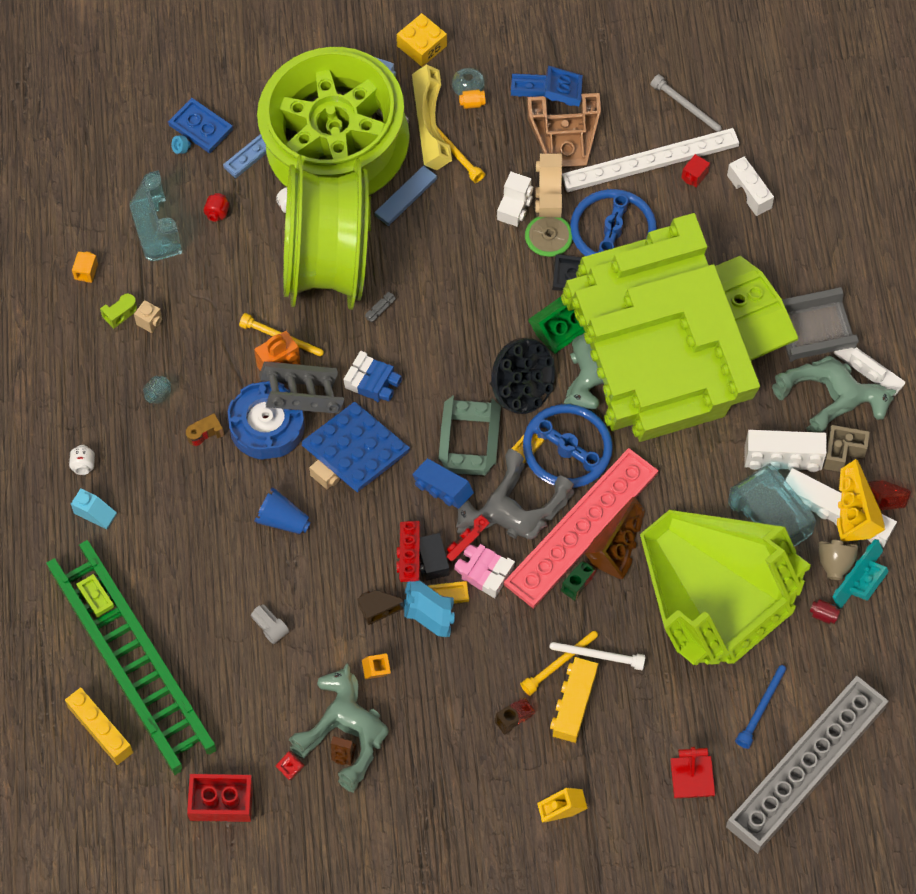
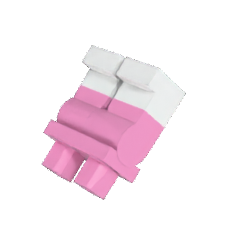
(485, 569)

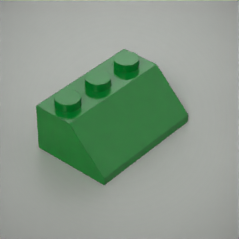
(556, 325)

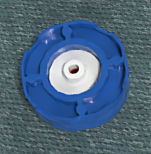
(263, 430)

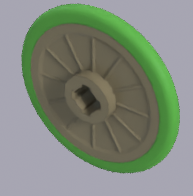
(547, 246)

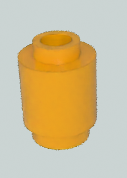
(472, 99)

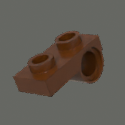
(342, 751)

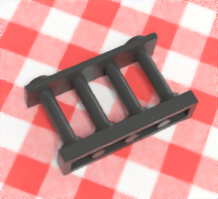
(301, 374)

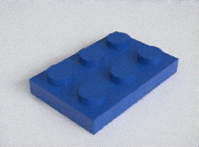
(563, 86)
(200, 125)

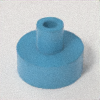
(180, 144)

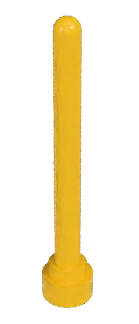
(475, 174)
(247, 321)
(530, 685)

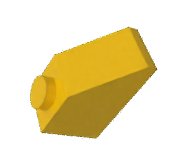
(562, 804)

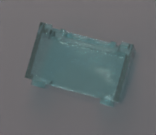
(157, 236)

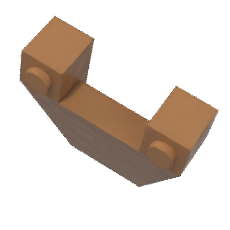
(565, 133)

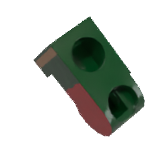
(578, 580)

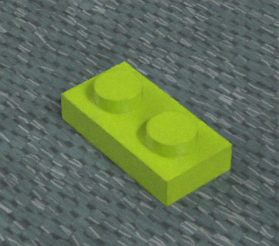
(95, 595)

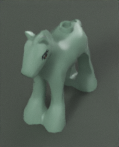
(842, 388)
(578, 391)
(349, 718)

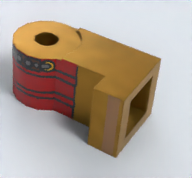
(204, 429)

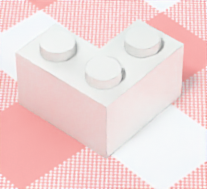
(515, 200)

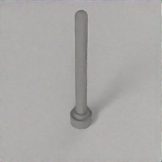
(660, 83)

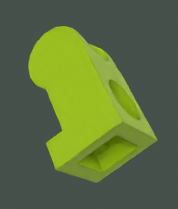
(120, 310)

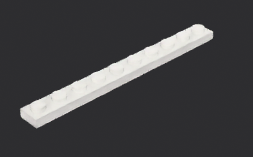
(649, 160)

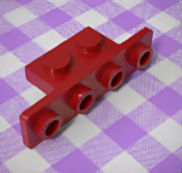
(409, 552)

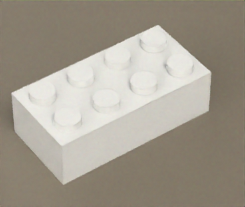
(785, 450)

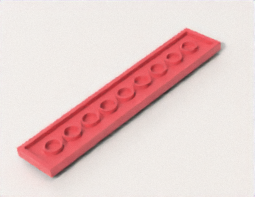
(579, 527)

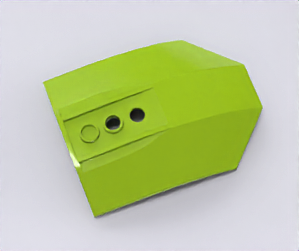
(762, 315)

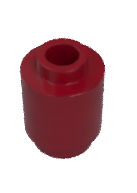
(824, 611)

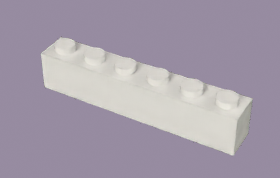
(825, 501)

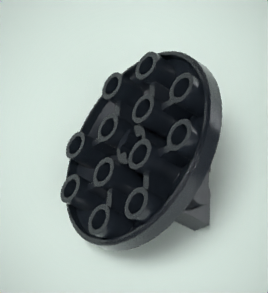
(522, 375)

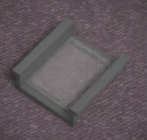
(819, 324)

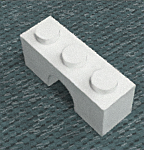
(744, 176)

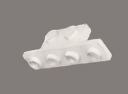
(870, 368)

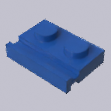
(528, 85)

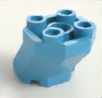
(429, 608)

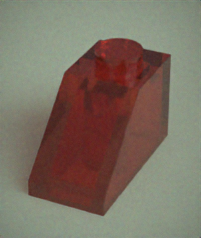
(889, 495)

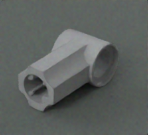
(273, 628)

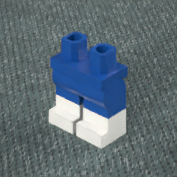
(371, 378)

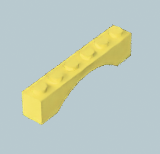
(426, 89)

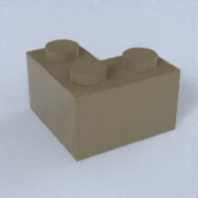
(844, 443)

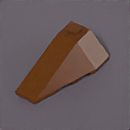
(613, 545)

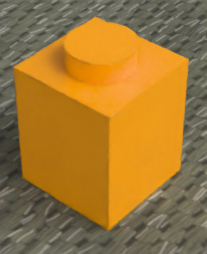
(85, 266)
(376, 666)

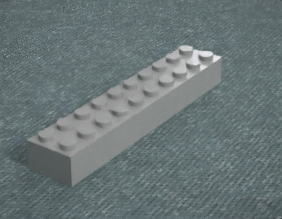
(806, 764)

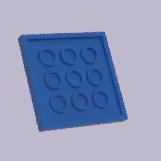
(355, 446)

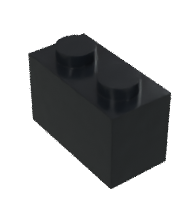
(433, 557)

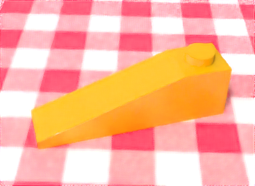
(859, 511)

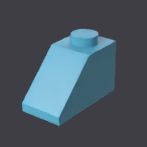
(93, 509)

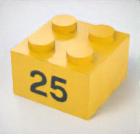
(421, 40)

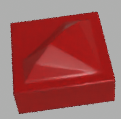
(290, 765)

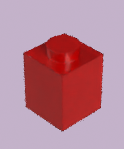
(695, 170)

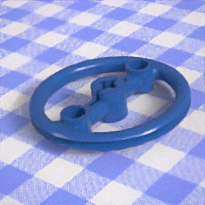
(618, 196)
(569, 439)

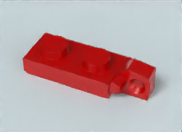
(468, 536)

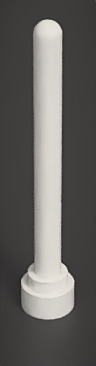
(636, 661)

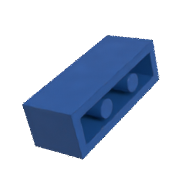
(442, 483)

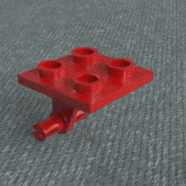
(692, 774)

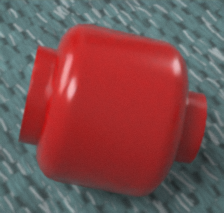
(216, 207)

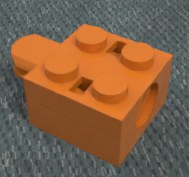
(278, 349)

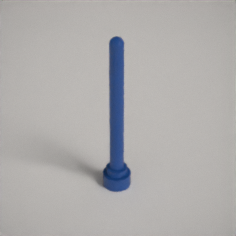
(744, 738)

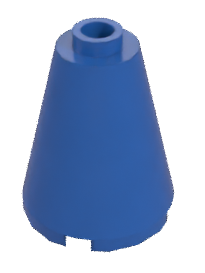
(282, 514)

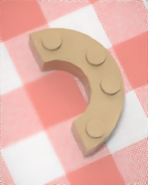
(549, 186)

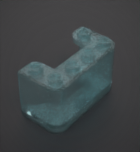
(772, 501)

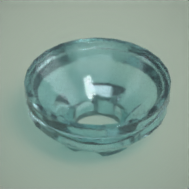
(460, 84)

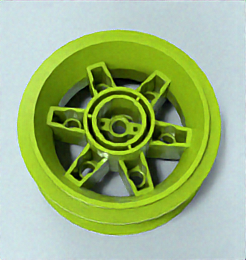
(321, 75)
(326, 232)

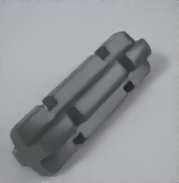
(380, 307)

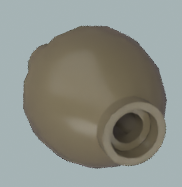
(837, 558)

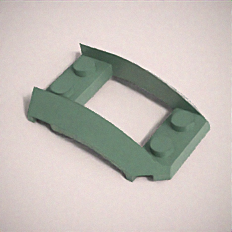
(471, 412)

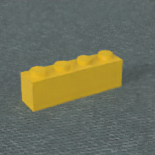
(575, 699)
(99, 726)

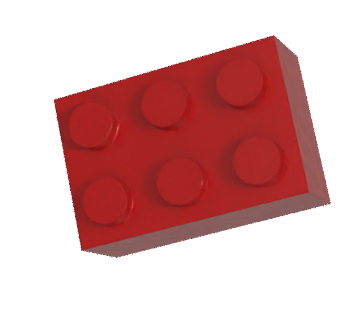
(220, 797)

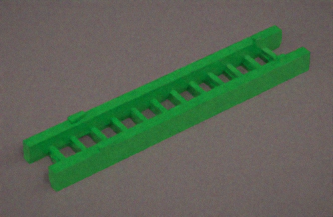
(119, 673)

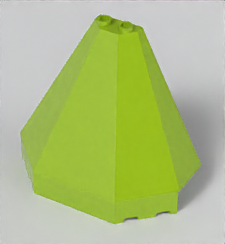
(721, 582)

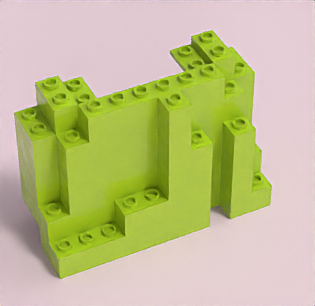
(661, 332)

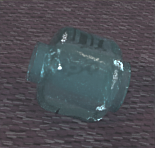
(157, 389)

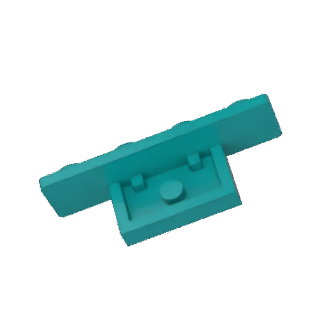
(864, 576)

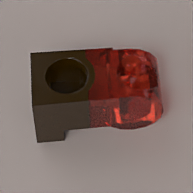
(514, 715)

